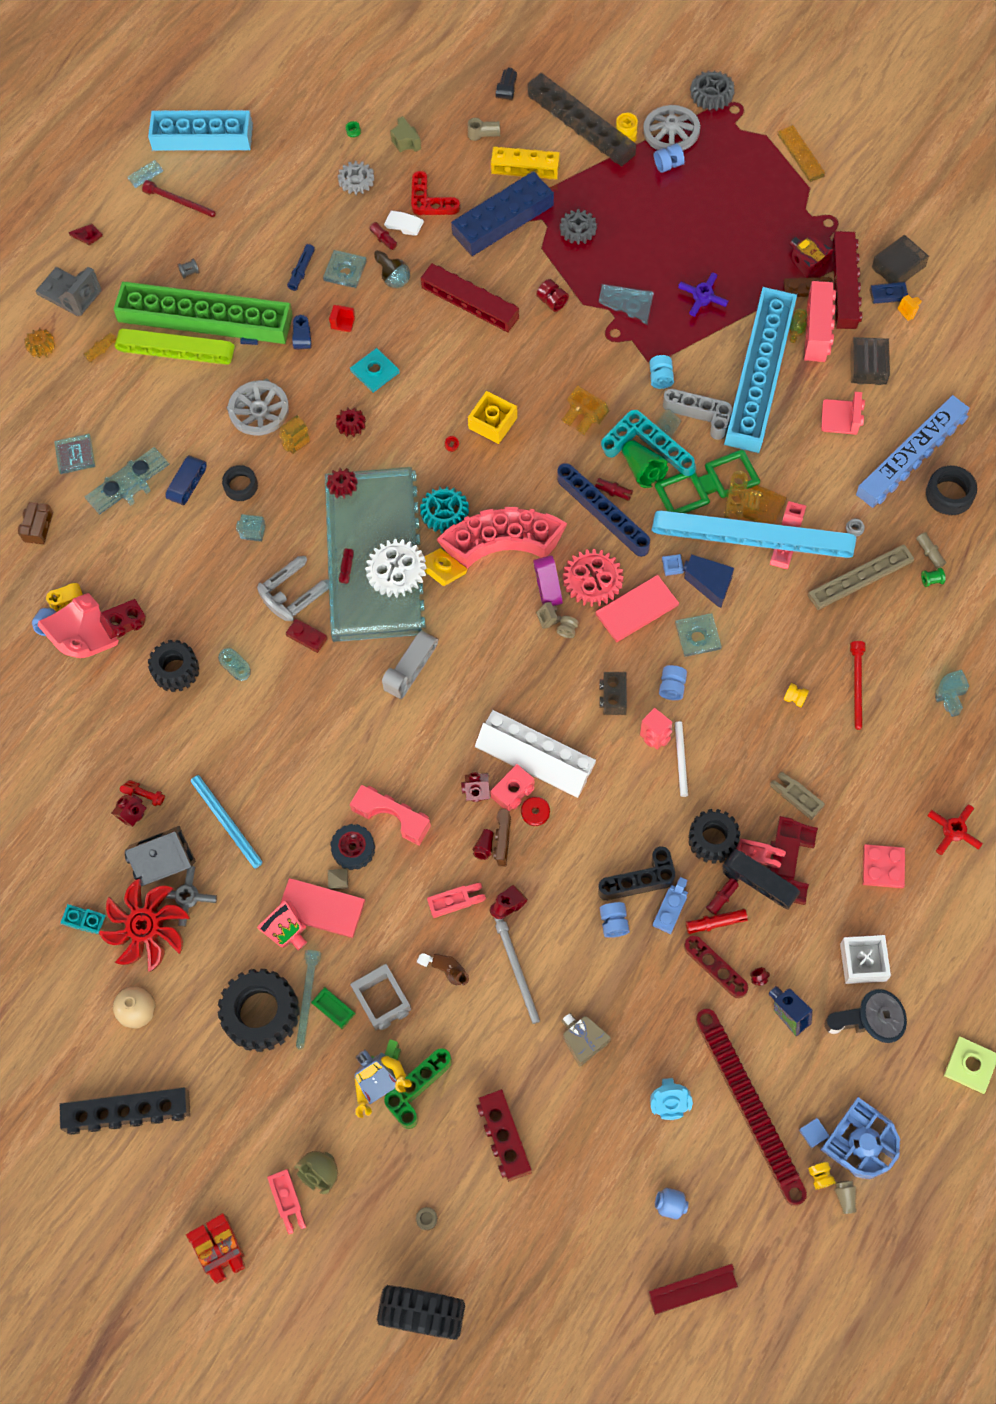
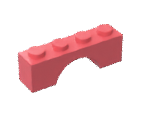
(369, 803)

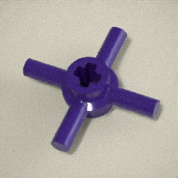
(703, 294)

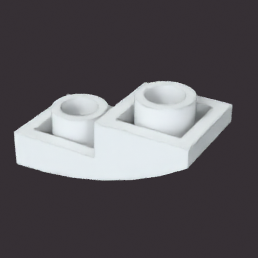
(405, 222)

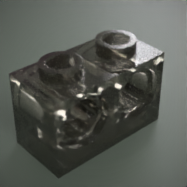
(616, 693)

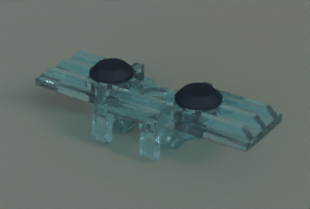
(132, 480)

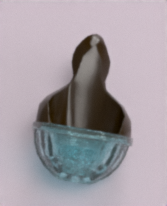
(394, 271)

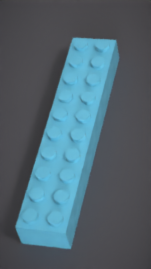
(760, 370)

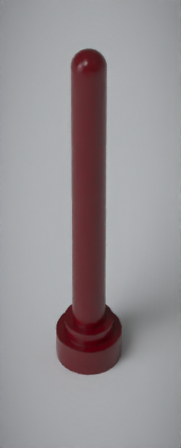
(150, 188)

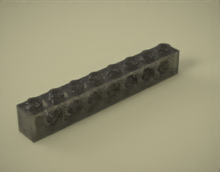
(581, 119)

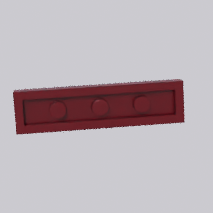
(692, 1289)

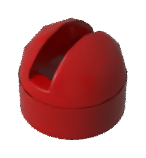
(447, 442)

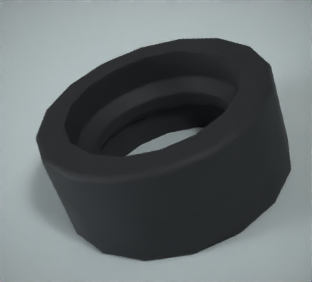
(236, 471)

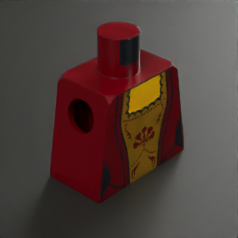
(810, 255)

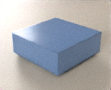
(672, 565)
(814, 1133)

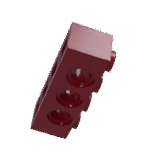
(497, 1102)

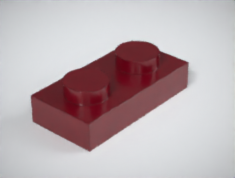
(306, 635)

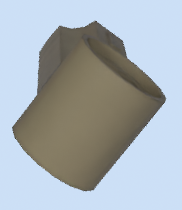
(479, 129)

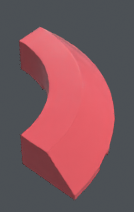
(501, 531)

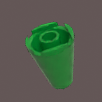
(644, 463)

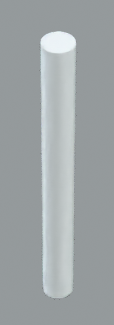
(681, 759)

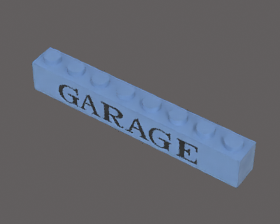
(912, 452)

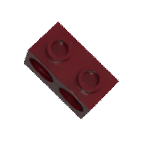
(120, 615)

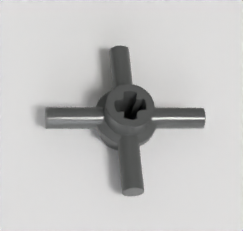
(193, 899)

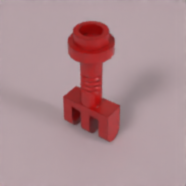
(132, 787)

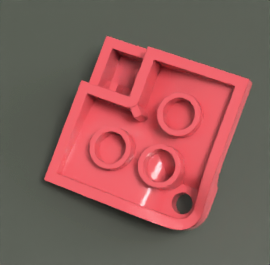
(78, 629)

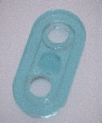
(235, 665)

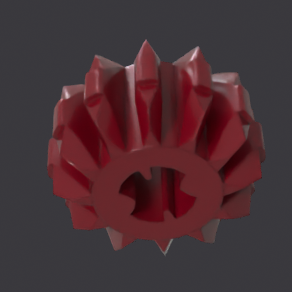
(350, 422)
(342, 483)

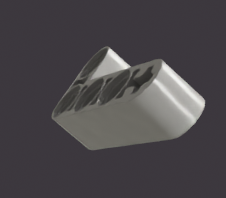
(676, 402)
(400, 679)

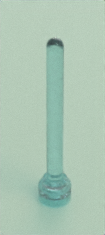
(312, 958)

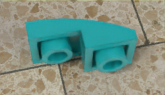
(82, 919)

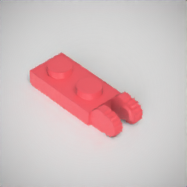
(760, 852)
(454, 900)
(286, 1199)

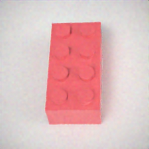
(819, 321)

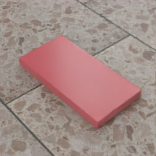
(637, 608)
(324, 907)

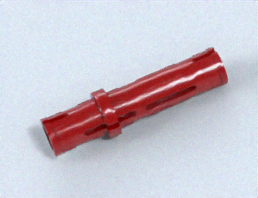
(720, 920)

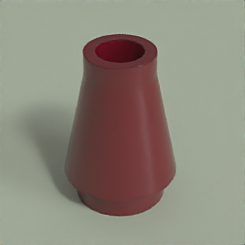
(483, 846)

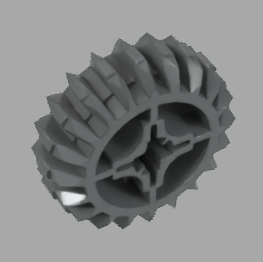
(712, 90)

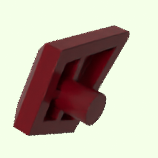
(86, 234)

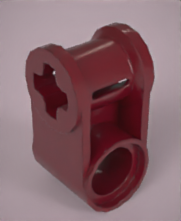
(507, 903)

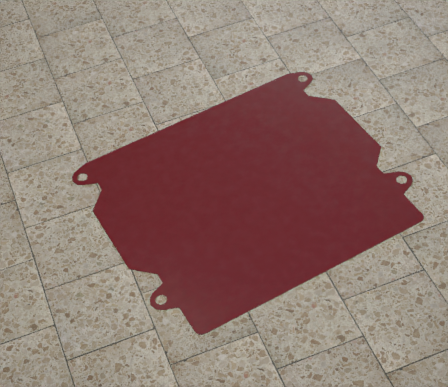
(717, 213)

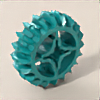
(444, 503)

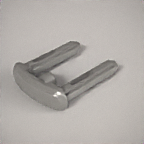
(275, 602)

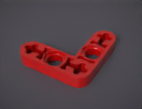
(426, 203)

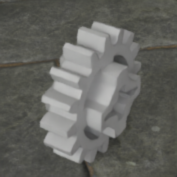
(356, 177)

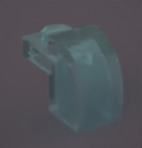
(949, 689)

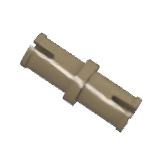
(931, 550)

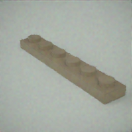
(860, 577)

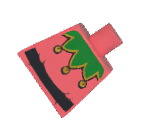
(284, 926)

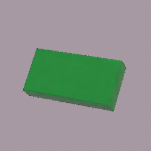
(333, 1008)

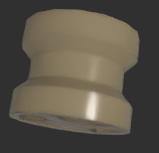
(567, 627)

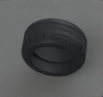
(956, 475)

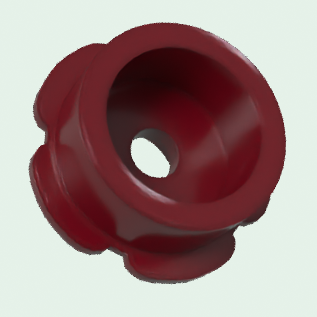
(759, 976)

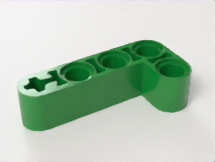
(421, 1085)

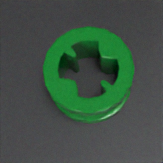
(355, 132)

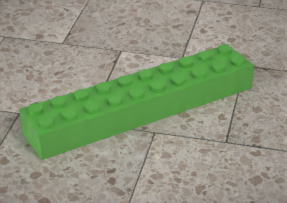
(203, 312)

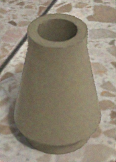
(847, 1196)

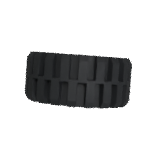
(240, 991)
(421, 1312)

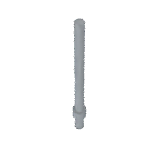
(502, 929)

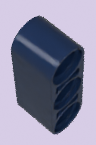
(186, 480)

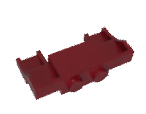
(790, 837)

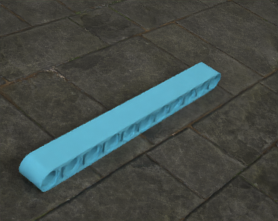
(754, 534)

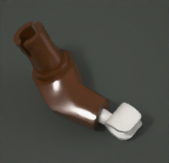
(453, 970)

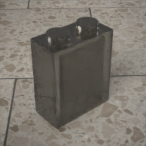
(900, 261)
(870, 361)

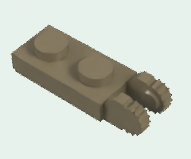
(798, 796)

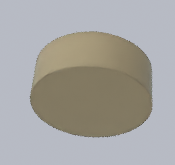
(426, 1218)

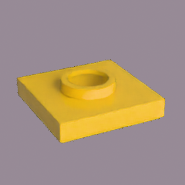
(443, 573)

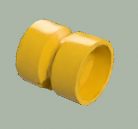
(627, 124)

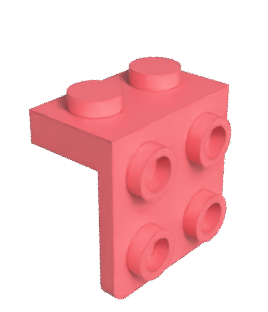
(843, 415)

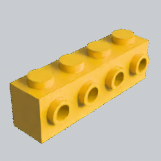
(523, 161)

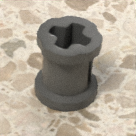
(182, 268)

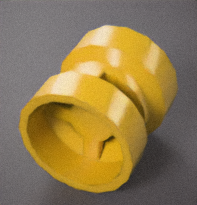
(796, 695)
(823, 1180)

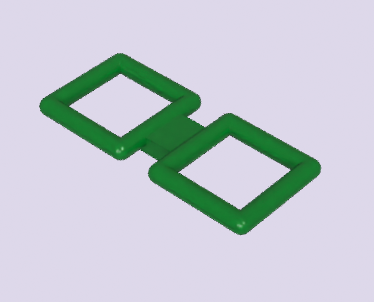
(706, 484)

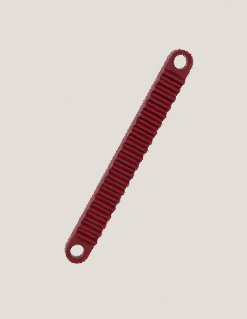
(751, 1107)

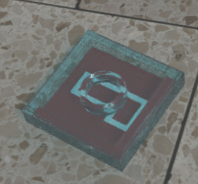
(74, 454)

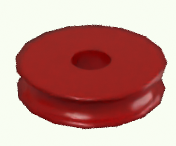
(535, 803)

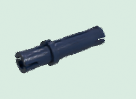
(298, 272)

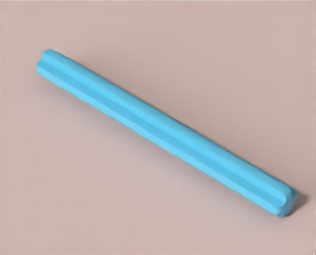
(226, 821)

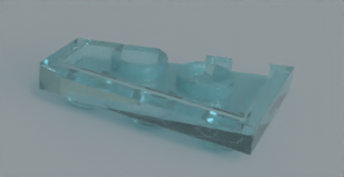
(631, 301)

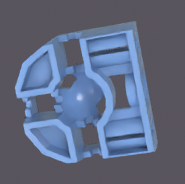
(862, 1117)

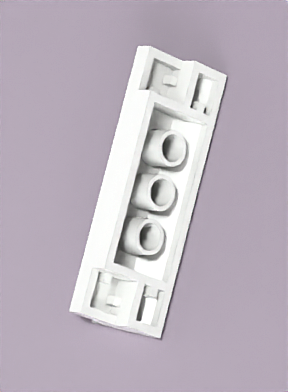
(535, 753)

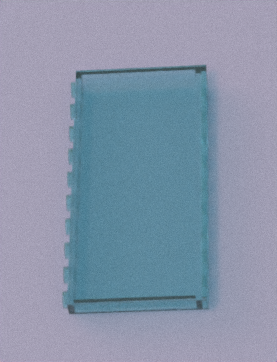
(375, 513)

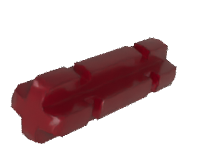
(346, 566)

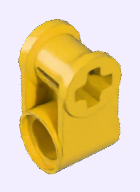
(63, 596)

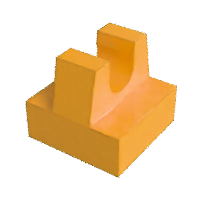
(909, 306)

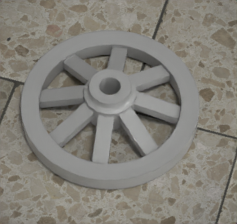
(671, 126)
(258, 406)

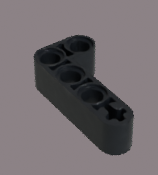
(635, 877)
(760, 878)

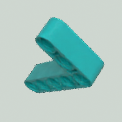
(651, 439)

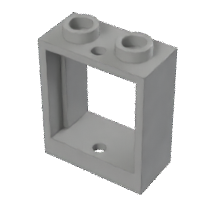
(372, 979)

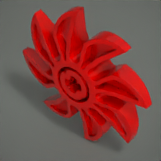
(134, 925)

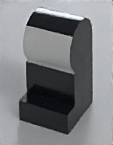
(844, 1020)

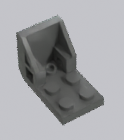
(70, 292)

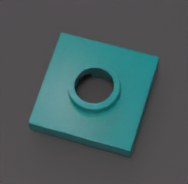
(374, 380)

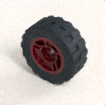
(355, 836)

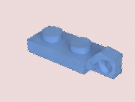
(671, 907)

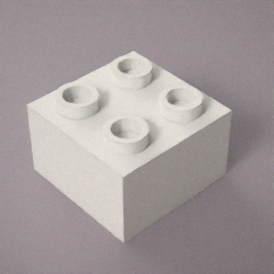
(865, 959)

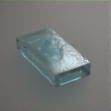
(146, 172)

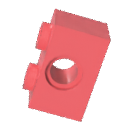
(517, 778)

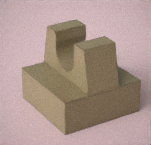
(547, 615)

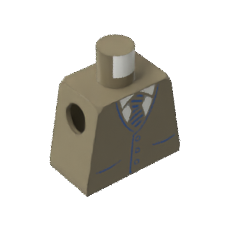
(584, 1038)

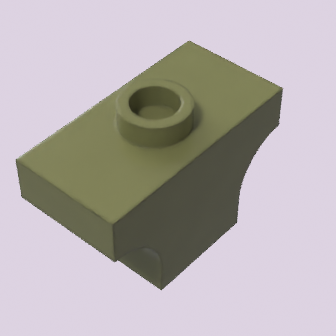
(405, 136)

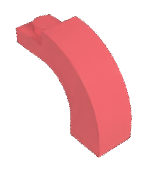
(792, 517)

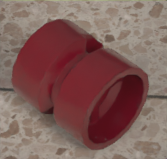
(552, 295)

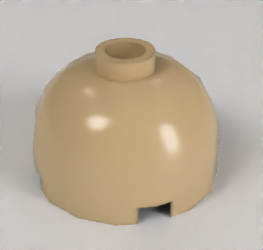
(134, 1007)

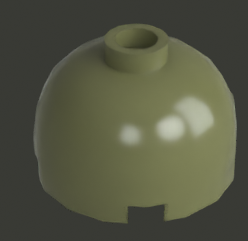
(318, 1170)

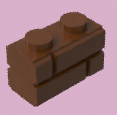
(35, 523)

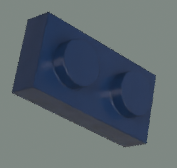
(888, 292)

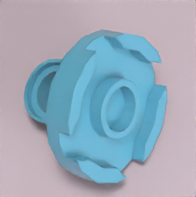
(670, 1100)

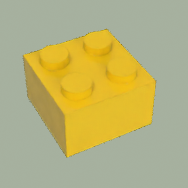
(492, 417)

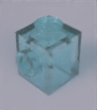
(251, 527)

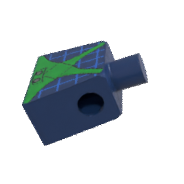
(791, 1010)

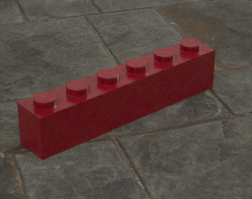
(846, 280)
(470, 297)

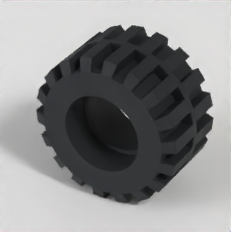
(167, 653)
(716, 821)

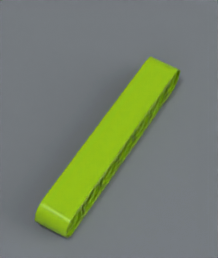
(174, 346)

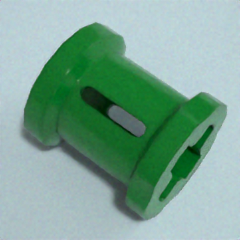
(933, 577)

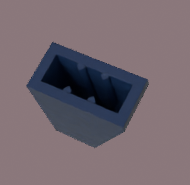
(709, 578)

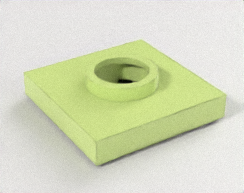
(960, 1073)

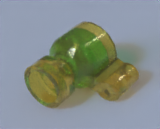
(798, 324)

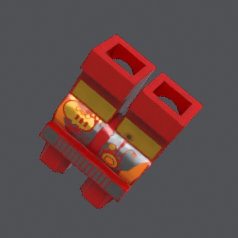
(219, 1255)

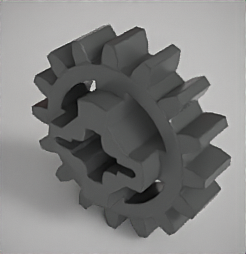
(578, 226)

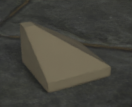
(338, 879)

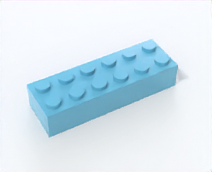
(200, 130)

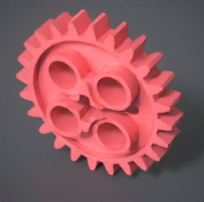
(608, 571)

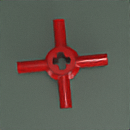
(959, 824)

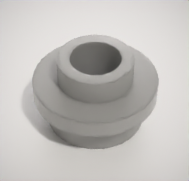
(855, 523)

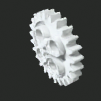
(396, 568)

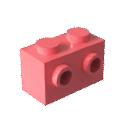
(656, 729)

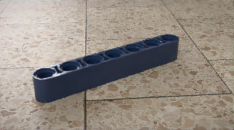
(605, 517)

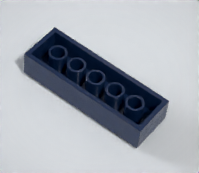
(502, 213)

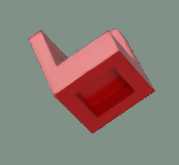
(342, 318)

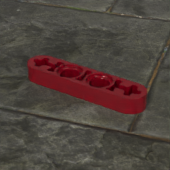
(718, 964)

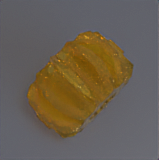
(39, 343)

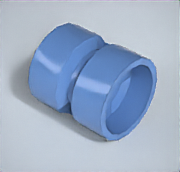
(669, 158)
(673, 682)
(614, 917)

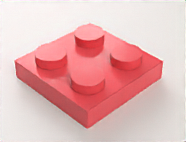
(884, 866)

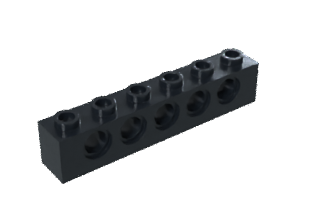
(71, 1111)

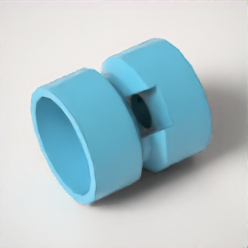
(661, 372)

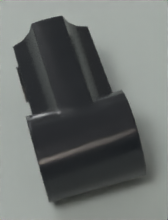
(506, 87)

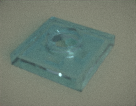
(344, 260)
(703, 624)

